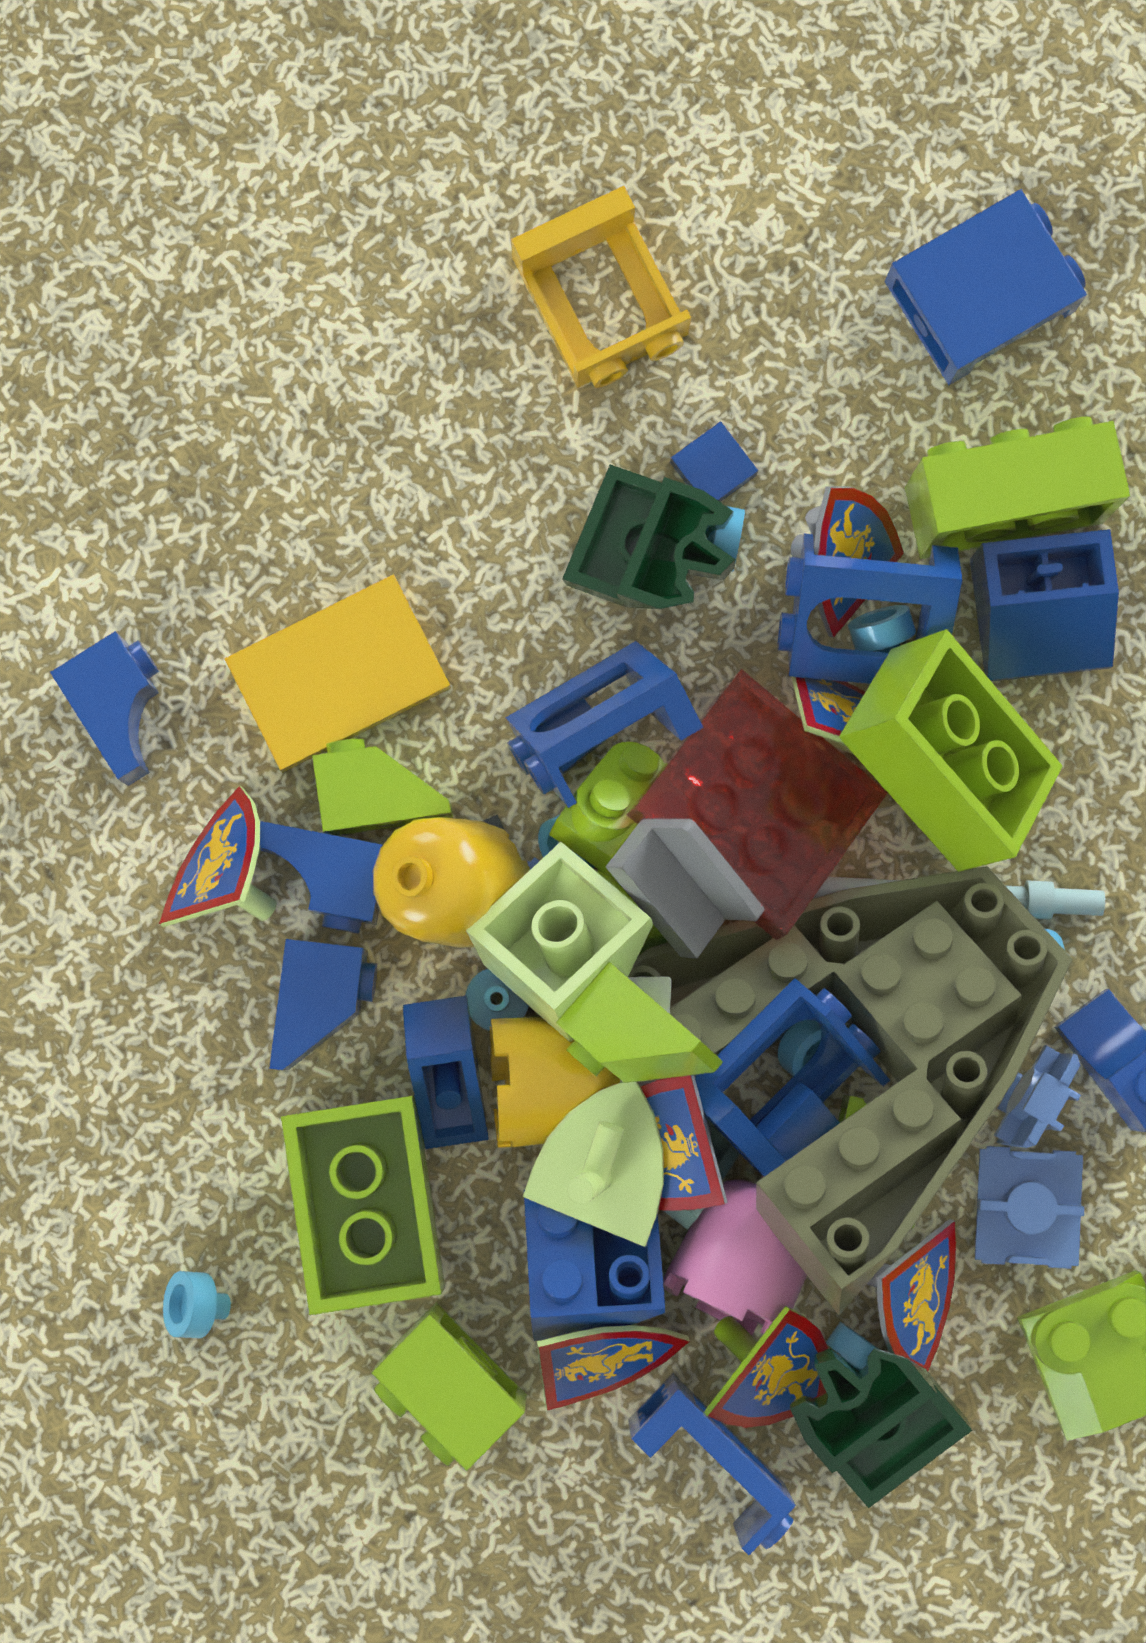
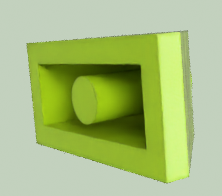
(370, 790)
(631, 1033)

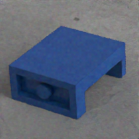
(985, 284)

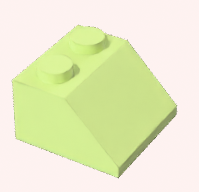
(558, 933)

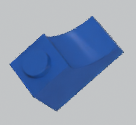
(108, 693)
(334, 870)
(1112, 1053)

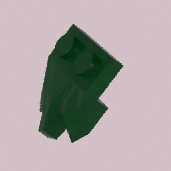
(648, 541)
(878, 1421)

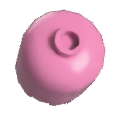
(735, 1263)

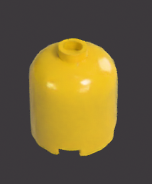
(444, 877)
(539, 1080)

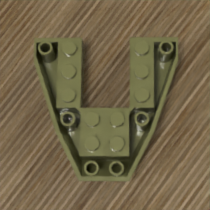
(952, 995)

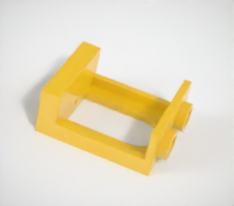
(600, 220)

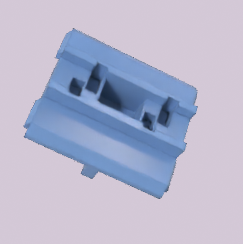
(1037, 1099)
(1029, 1207)

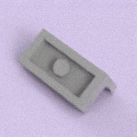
(681, 883)

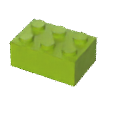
(1017, 486)
(952, 751)
(363, 1205)

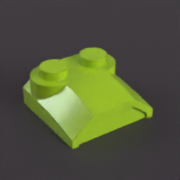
(599, 820)
(1093, 1355)

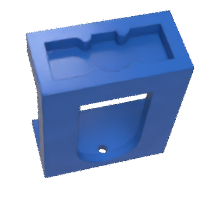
(825, 577)
(652, 691)
(835, 1060)
(678, 1406)

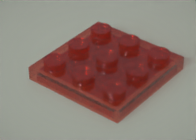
(765, 797)

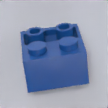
(1046, 604)
(588, 1275)

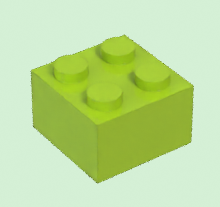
(448, 1388)

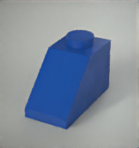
(318, 996)
(445, 1072)

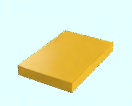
(337, 673)

